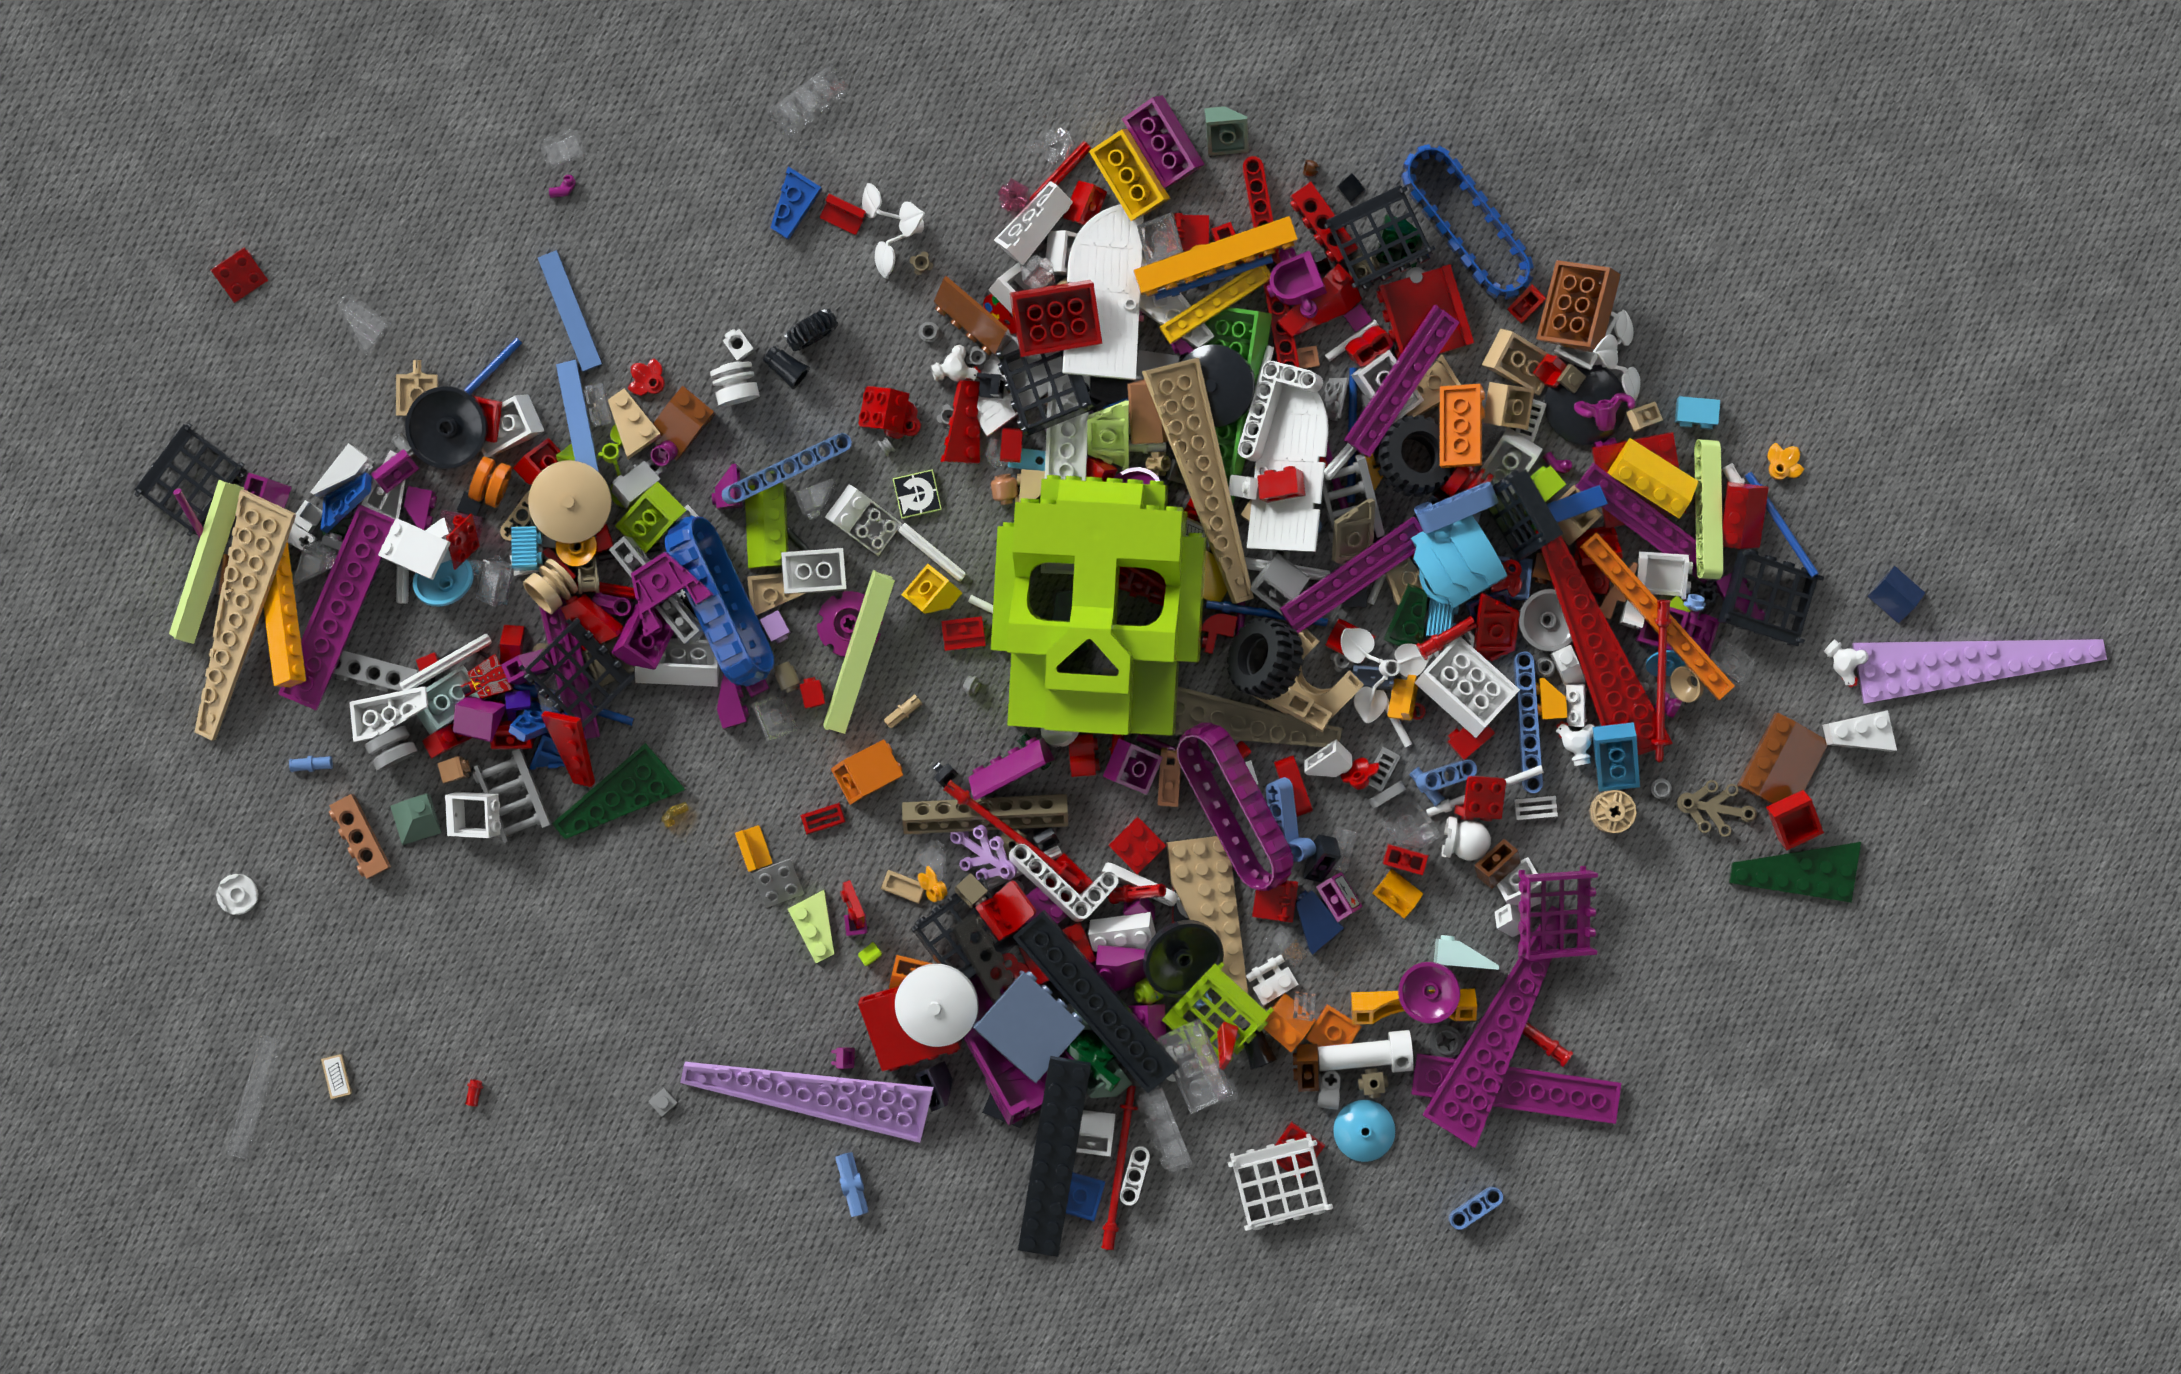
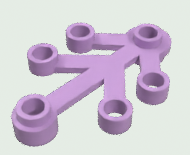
(985, 854)

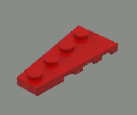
(964, 431)

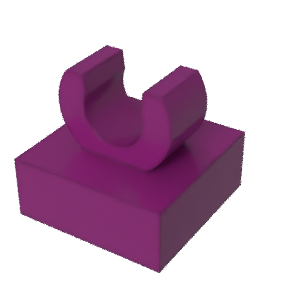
(844, 1057)

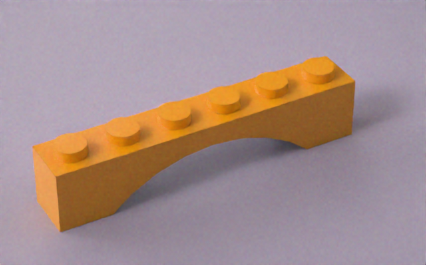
(1373, 1006)

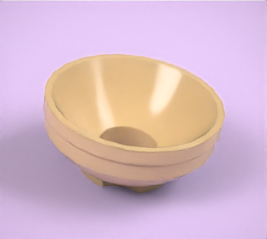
(1682, 685)

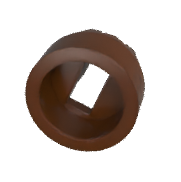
(1309, 168)

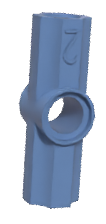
(851, 1184)

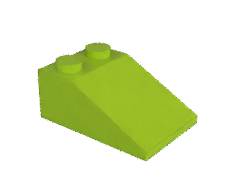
(651, 517)

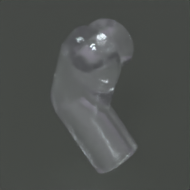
(1066, 142)
(992, 454)

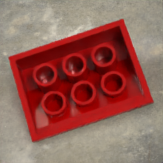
(1056, 318)

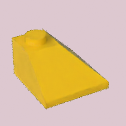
(931, 591)

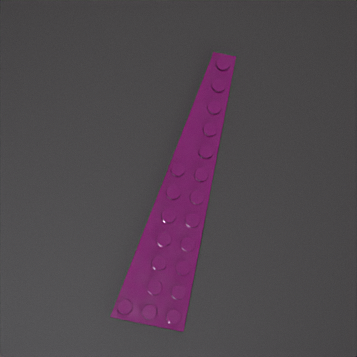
(1477, 1073)

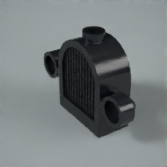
(1108, 390)

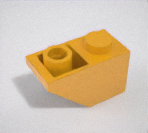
(1552, 701)

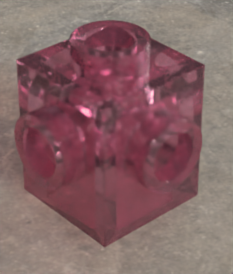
(1013, 188)

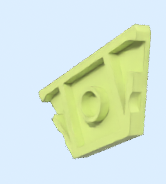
(1110, 434)

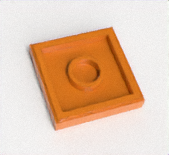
(1332, 1029)

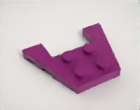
(658, 582)

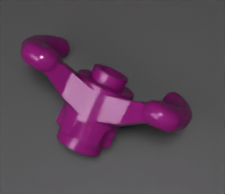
(1605, 410)

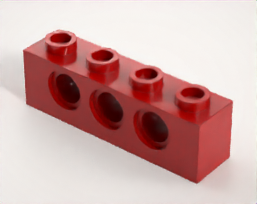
(1310, 194)

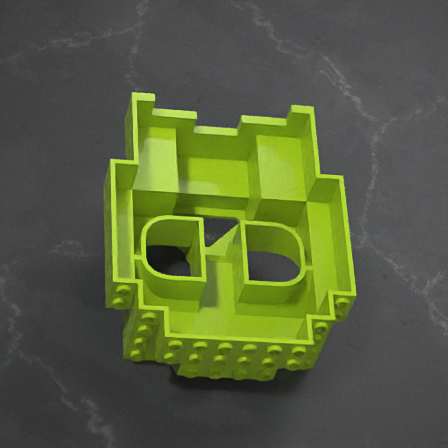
(1098, 531)

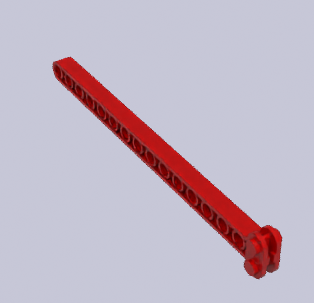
(1266, 217)

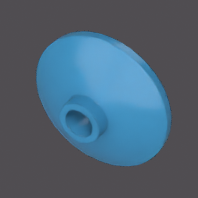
(1672, 662)

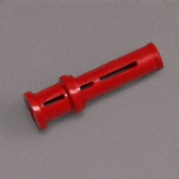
(1437, 642)
(1129, 893)
(1551, 1047)

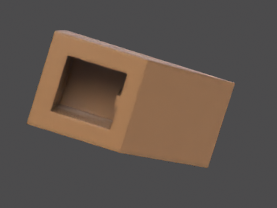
(454, 769)

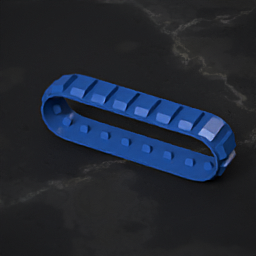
(1479, 200)
(728, 614)

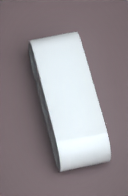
(1140, 1166)

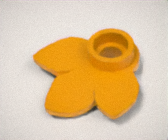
(1786, 459)
(934, 889)

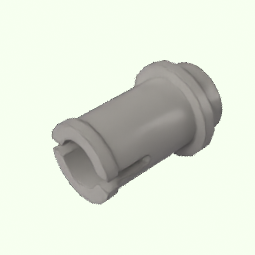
(401, 443)

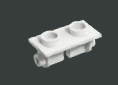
(1576, 705)

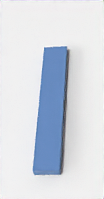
(569, 311)
(576, 413)

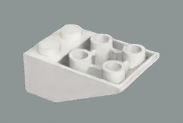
(863, 520)

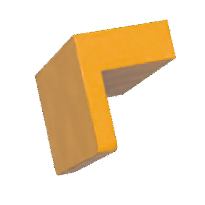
(1403, 698)
(753, 848)
(1398, 893)

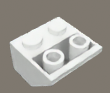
(1096, 1133)

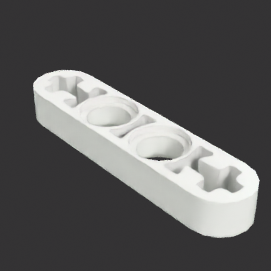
(1126, 877)

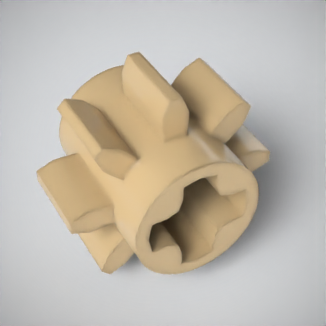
(1158, 463)

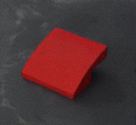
(1607, 534)
(1304, 1159)

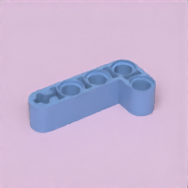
(1456, 507)
(1282, 805)

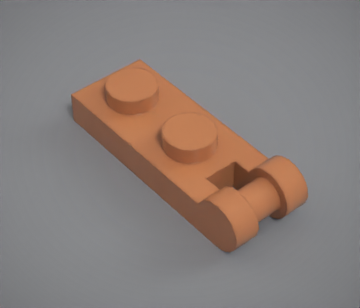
(1169, 779)

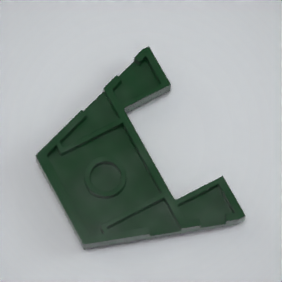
(1091, 1049)

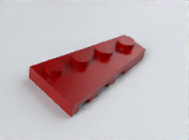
(571, 744)

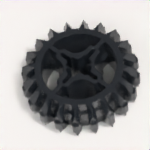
(811, 329)

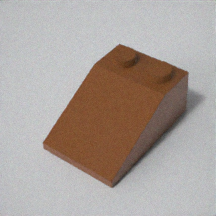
(682, 420)

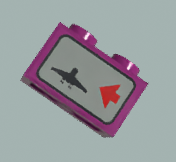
(1339, 896)

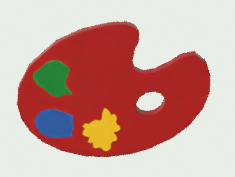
(999, 311)

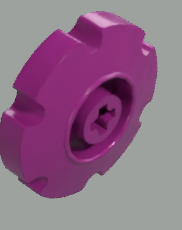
(834, 615)

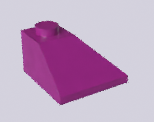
(730, 477)

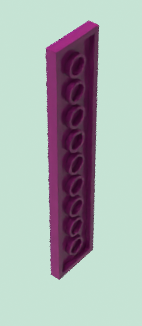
(339, 604)
(1532, 1090)

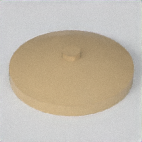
(569, 501)

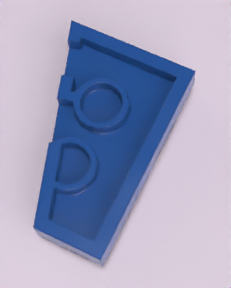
(795, 201)
(343, 500)
(529, 723)

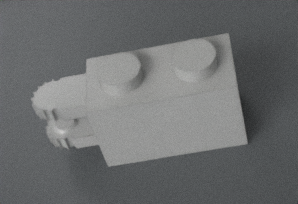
(636, 482)

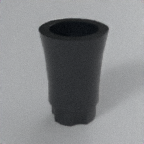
(786, 366)
(1258, 1051)

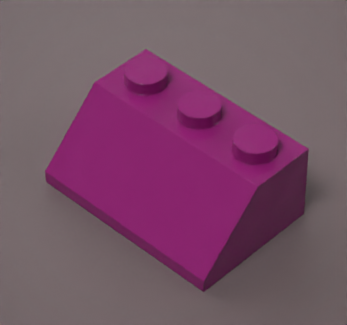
(637, 649)

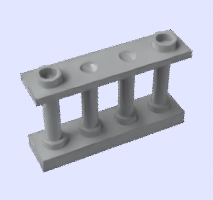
(1364, 486)
(525, 779)

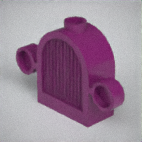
(1297, 281)

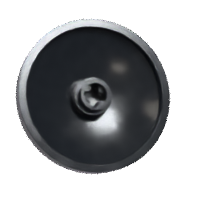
(1227, 382)
(446, 427)
(1572, 427)
(1181, 956)

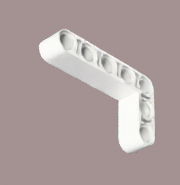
(1270, 403)
(1061, 886)

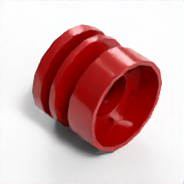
(1464, 479)

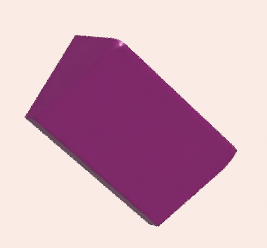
(394, 471)

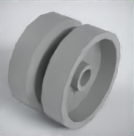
(391, 749)

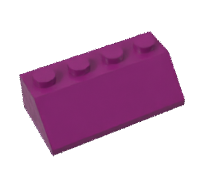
(1163, 141)
(1006, 770)

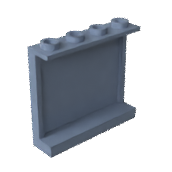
(1029, 1026)

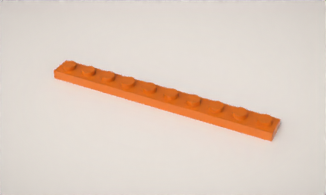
(1646, 605)

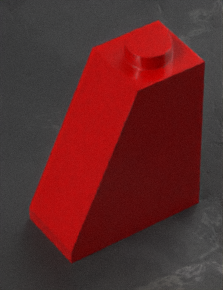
(592, 618)

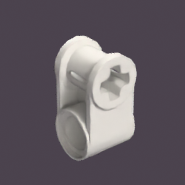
(298, 536)

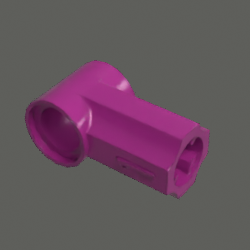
(611, 604)

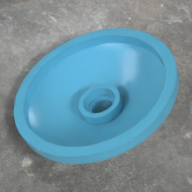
(436, 592)
(1362, 1115)

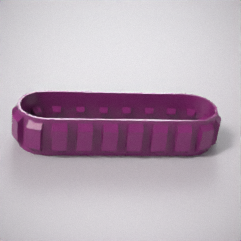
(1249, 798)

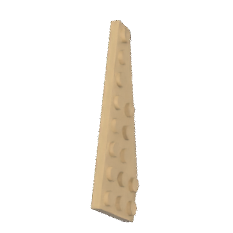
(1206, 891)

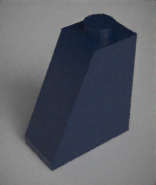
(1316, 921)

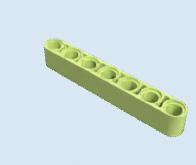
(1708, 509)

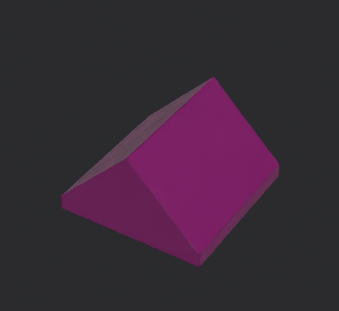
(477, 718)

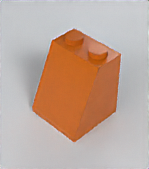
(867, 771)
(1284, 1027)

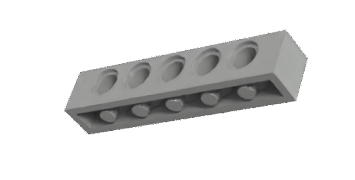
(672, 609)
(367, 665)

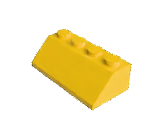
(1129, 174)
(1654, 478)

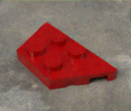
(1495, 628)

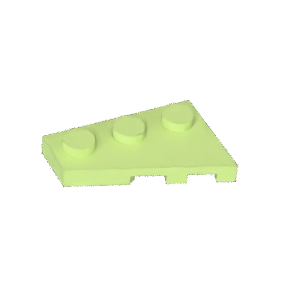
(814, 925)

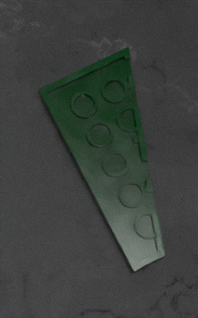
(631, 786)
(1814, 872)

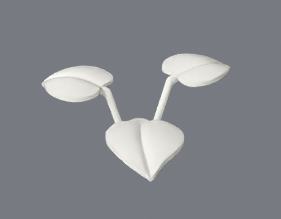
(910, 223)
(1608, 357)
(1356, 645)

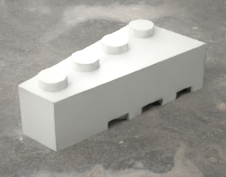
(1034, 223)

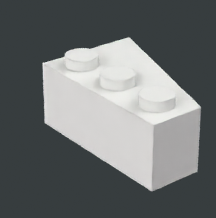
(386, 504)
(1864, 732)
(1122, 931)

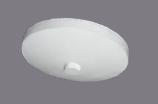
(936, 1005)

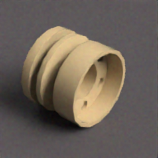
(552, 584)
(1602, 816)

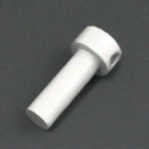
(1394, 1052)

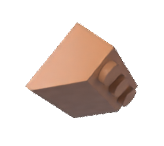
(1144, 418)

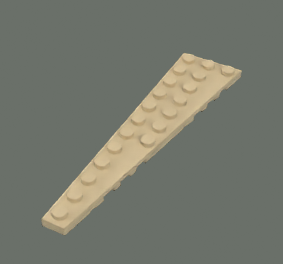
(1189, 425)
(252, 564)

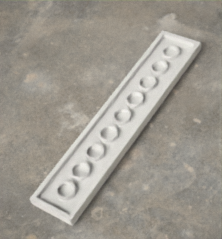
(1065, 448)

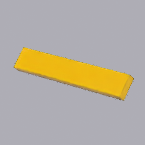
(1215, 303)

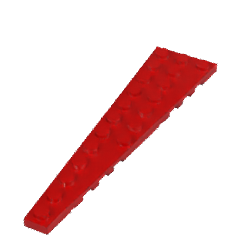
(1608, 674)

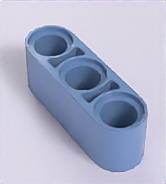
(1438, 778)
(1486, 1206)

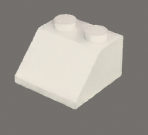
(1058, 250)

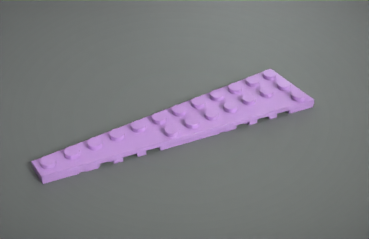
(1923, 667)
(865, 1104)

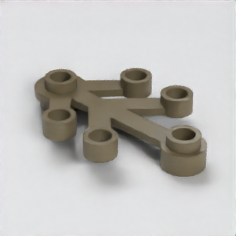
(1713, 807)

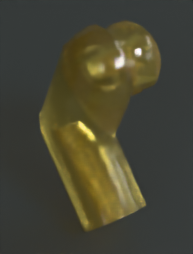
(674, 811)

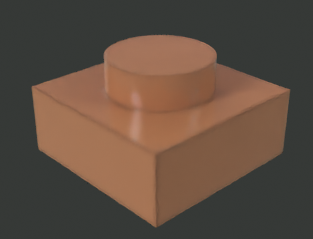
(1308, 357)

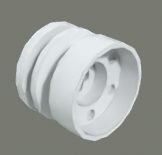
(734, 383)

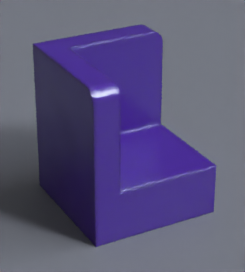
(517, 701)

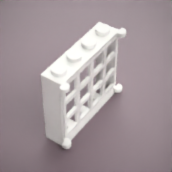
(1272, 1153)

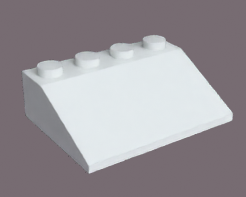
(1467, 686)

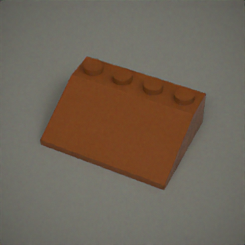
(1578, 305)
(971, 317)
(1782, 760)

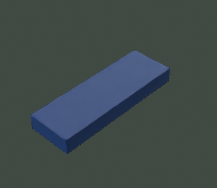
(1577, 504)

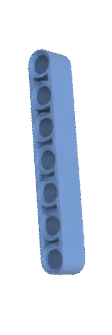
(795, 464)
(1531, 712)

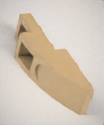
(1301, 708)

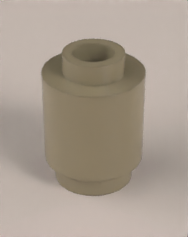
(786, 677)

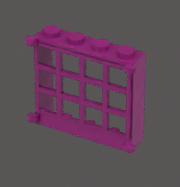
(1583, 911)

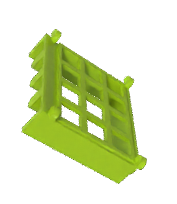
(1232, 994)

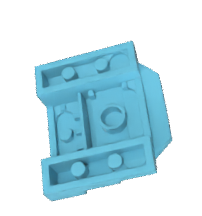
(1458, 560)

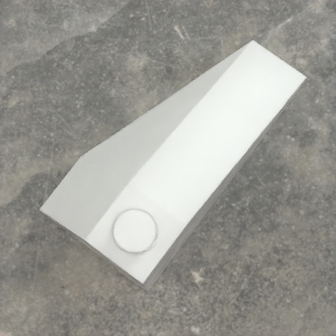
(381, 713)

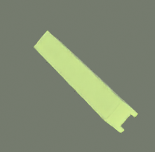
(206, 562)
(858, 652)

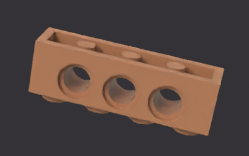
(379, 861)

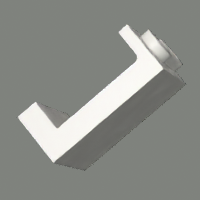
(1665, 573)

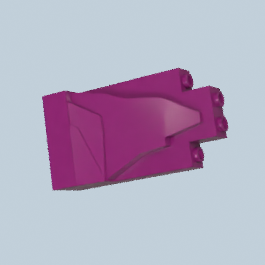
(1010, 1088)

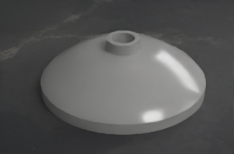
(1542, 635)

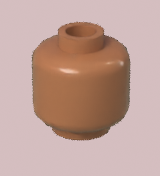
(1004, 488)

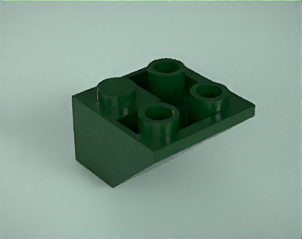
(1398, 252)

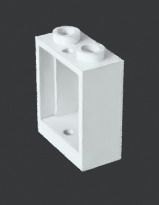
(1001, 286)
(456, 815)

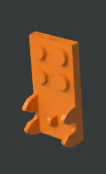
(1461, 425)

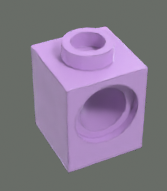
(775, 627)

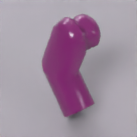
(564, 189)
(1559, 466)

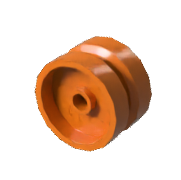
(490, 482)

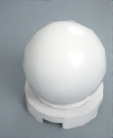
(1467, 840)

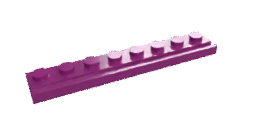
(1401, 381)
(1640, 516)
(1352, 576)
(553, 626)

